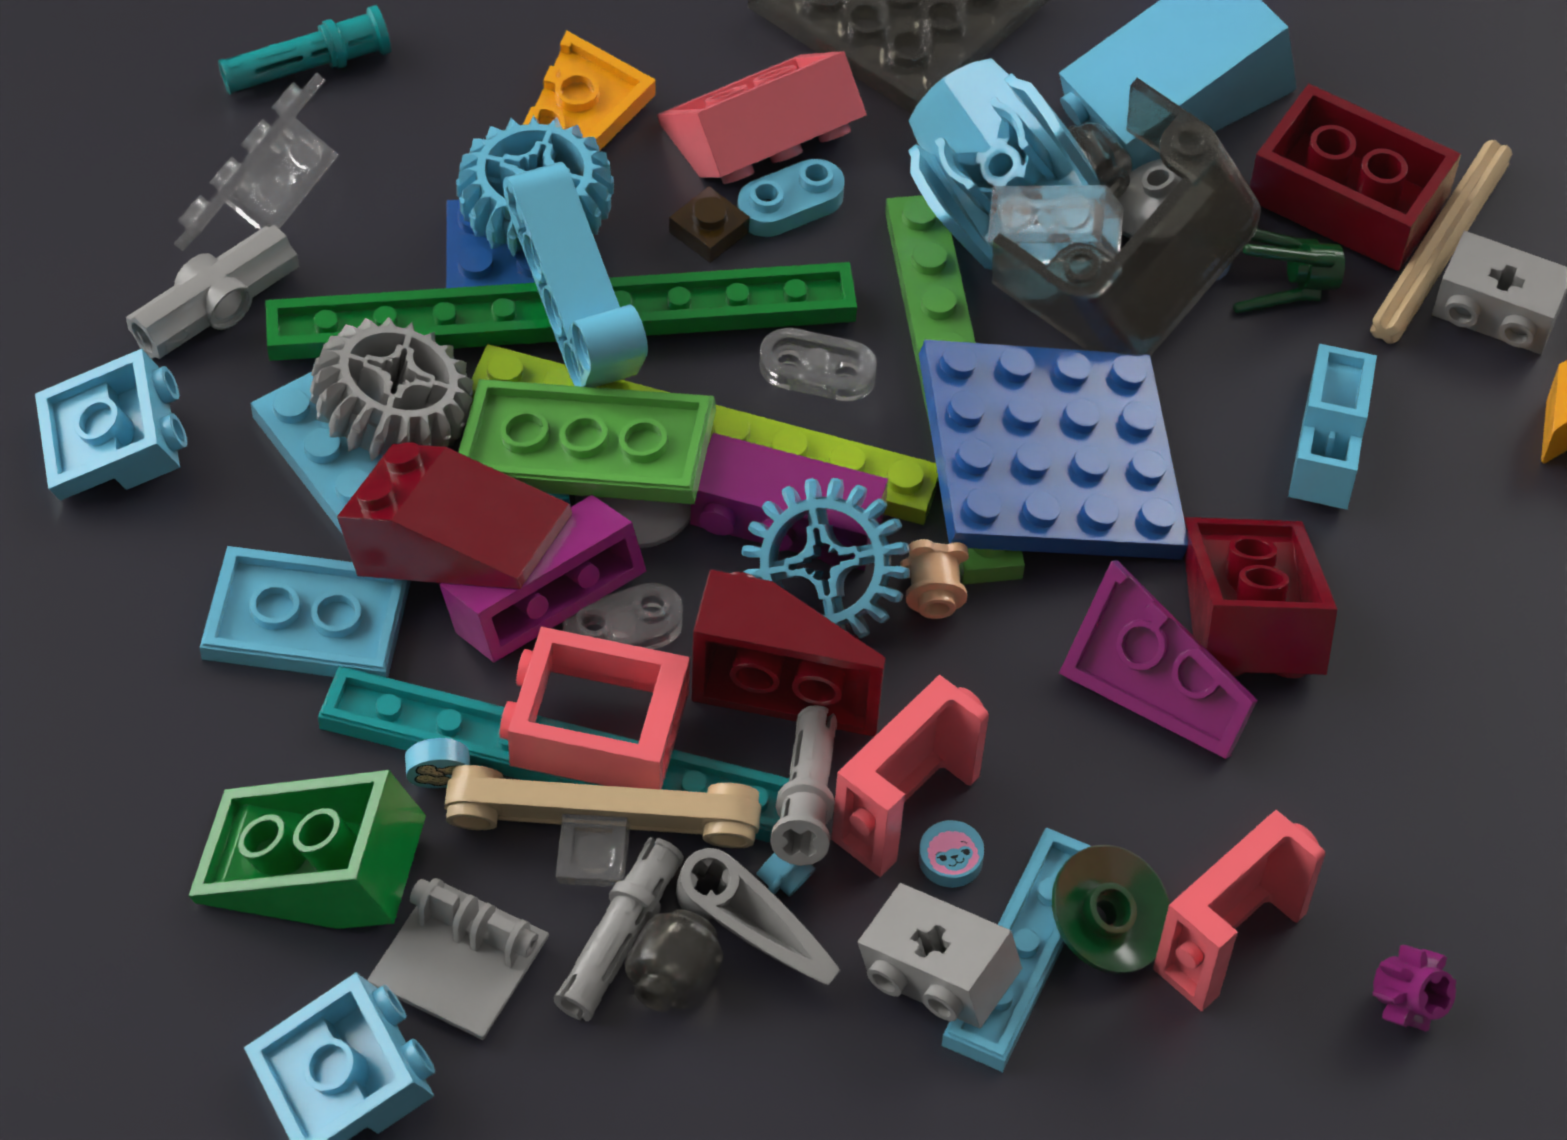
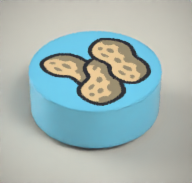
(432, 761)

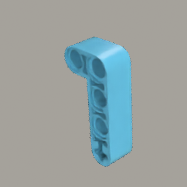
(591, 329)

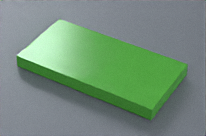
(592, 439)

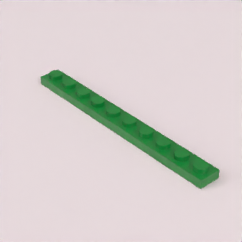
(517, 316)

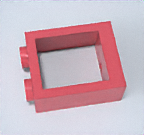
(588, 755)

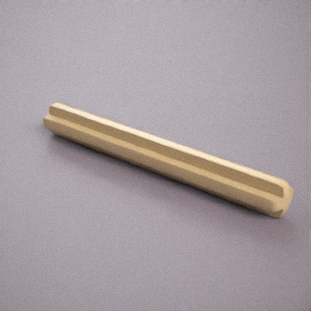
(1440, 242)

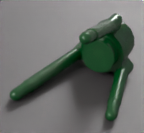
(1309, 264)

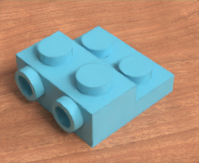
(110, 426)
(342, 1064)

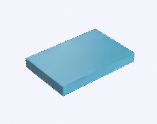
(302, 614)

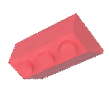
(765, 115)

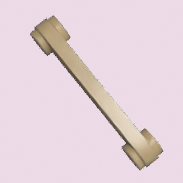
(723, 815)

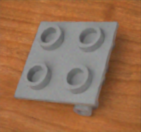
(458, 957)

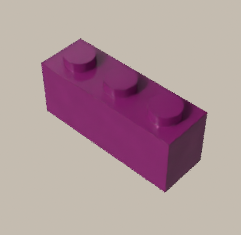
(745, 475)
(583, 564)

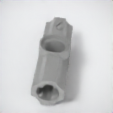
(212, 292)

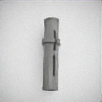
(630, 908)

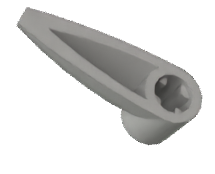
(752, 913)

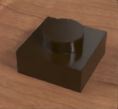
(709, 224)

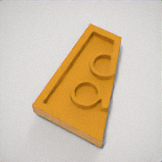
(591, 91)

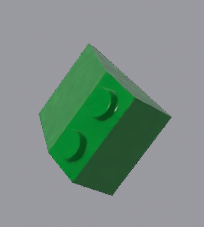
(312, 850)

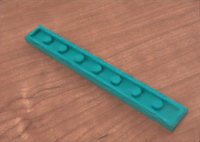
(407, 713)

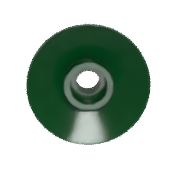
(1127, 894)

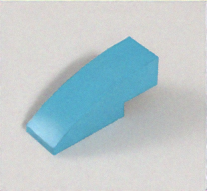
(1333, 426)

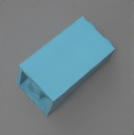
(1201, 54)

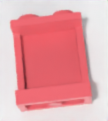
(933, 732)
(1271, 865)

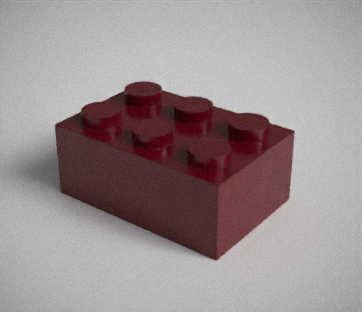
(1353, 176)

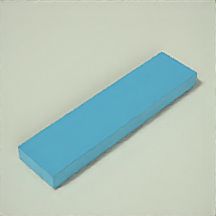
(1038, 946)

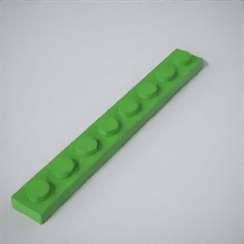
(939, 311)

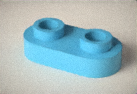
(797, 196)

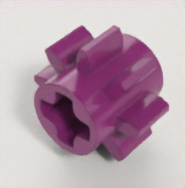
(1414, 987)

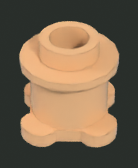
(935, 578)

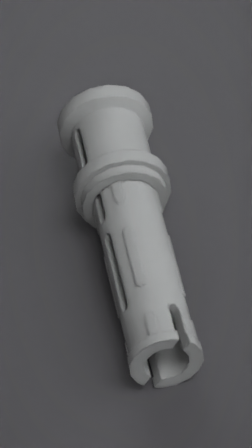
(805, 800)

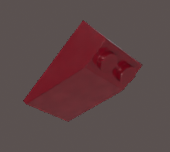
(448, 520)
(1259, 596)
(777, 655)

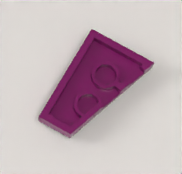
(1155, 666)

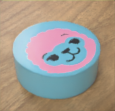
(951, 853)

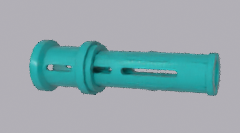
(331, 44)

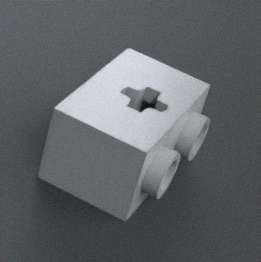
(1501, 292)
(939, 956)

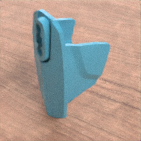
(983, 133)

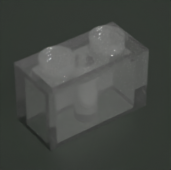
(1055, 216)

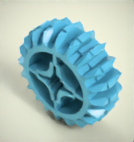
(522, 150)
(821, 532)

